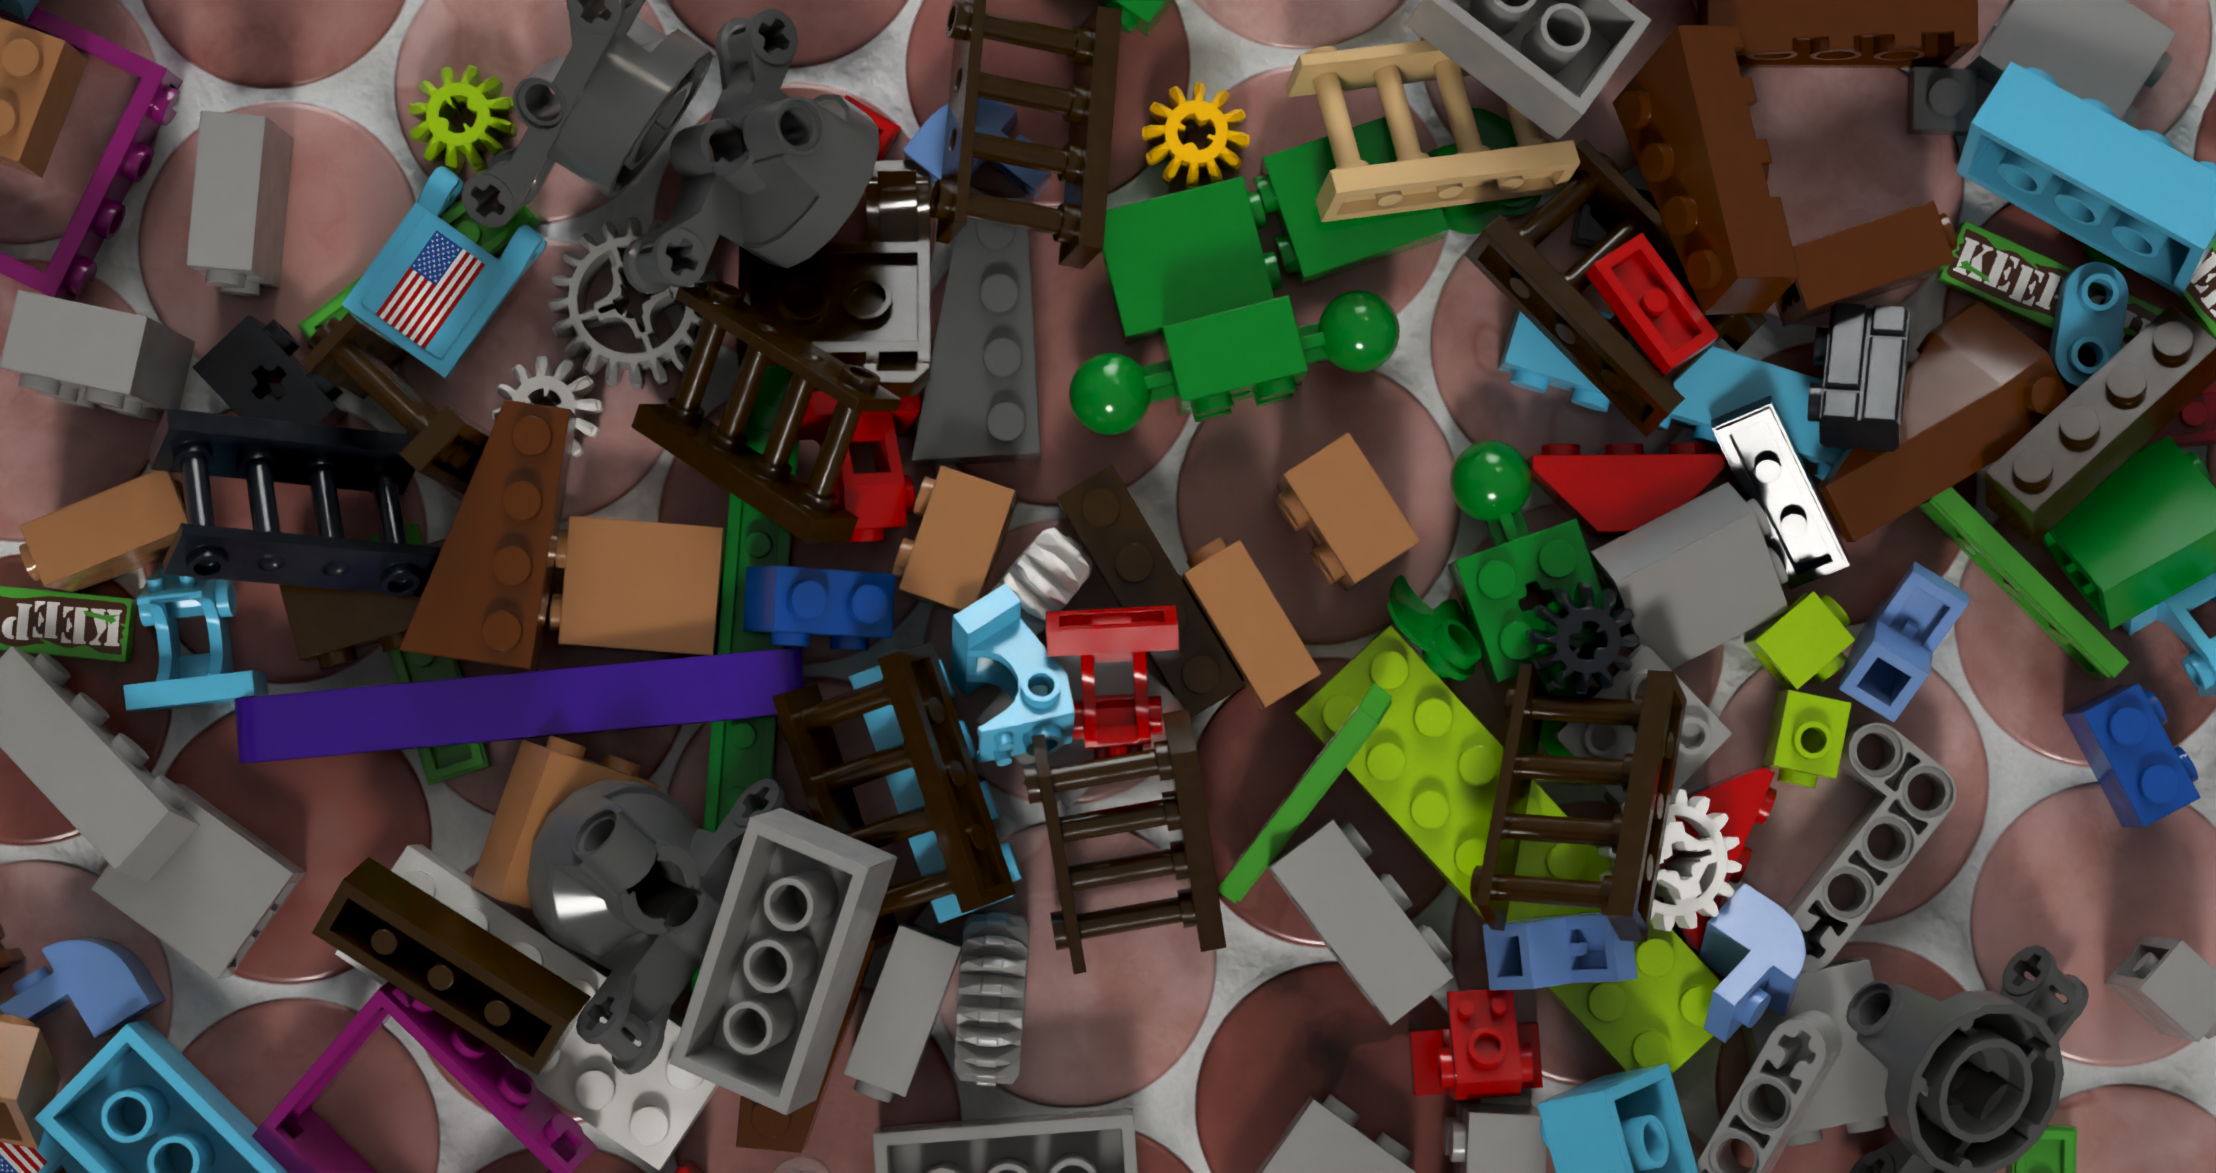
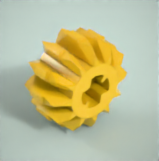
(1203, 117)

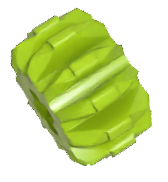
(483, 103)

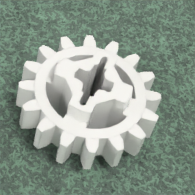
(1704, 858)

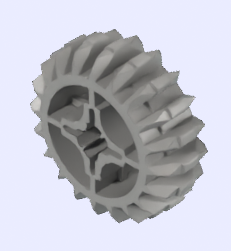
(607, 312)
(991, 998)

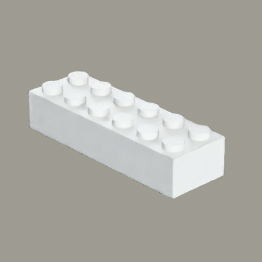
(640, 1110)

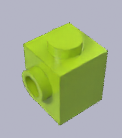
(1803, 641)
(1806, 737)

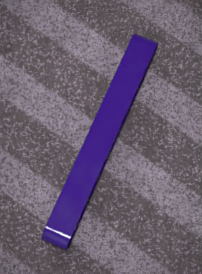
(515, 705)

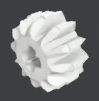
(546, 385)
(1047, 576)

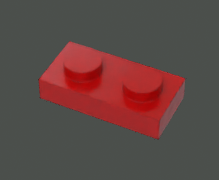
(1652, 304)

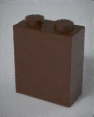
(1868, 261)

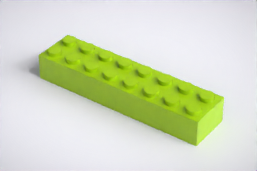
(1437, 783)

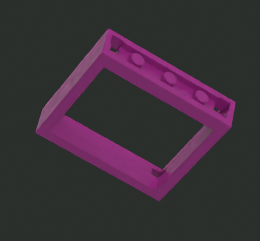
(123, 162)
(478, 1066)

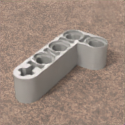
(1851, 853)
(1750, 1117)

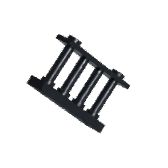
(291, 454)

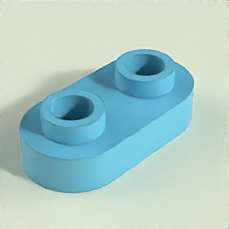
(2086, 323)

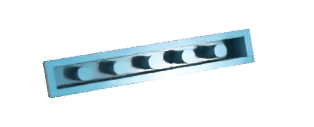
(1711, 388)

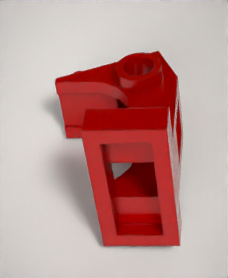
(878, 497)
(1121, 721)
(1479, 1051)

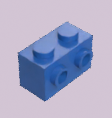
(819, 602)
(2133, 754)

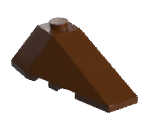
(1963, 408)

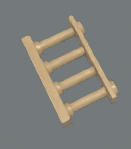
(1416, 178)

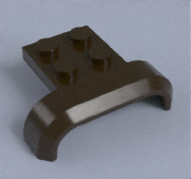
(862, 298)

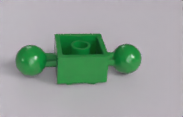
(1232, 359)
(1492, 486)

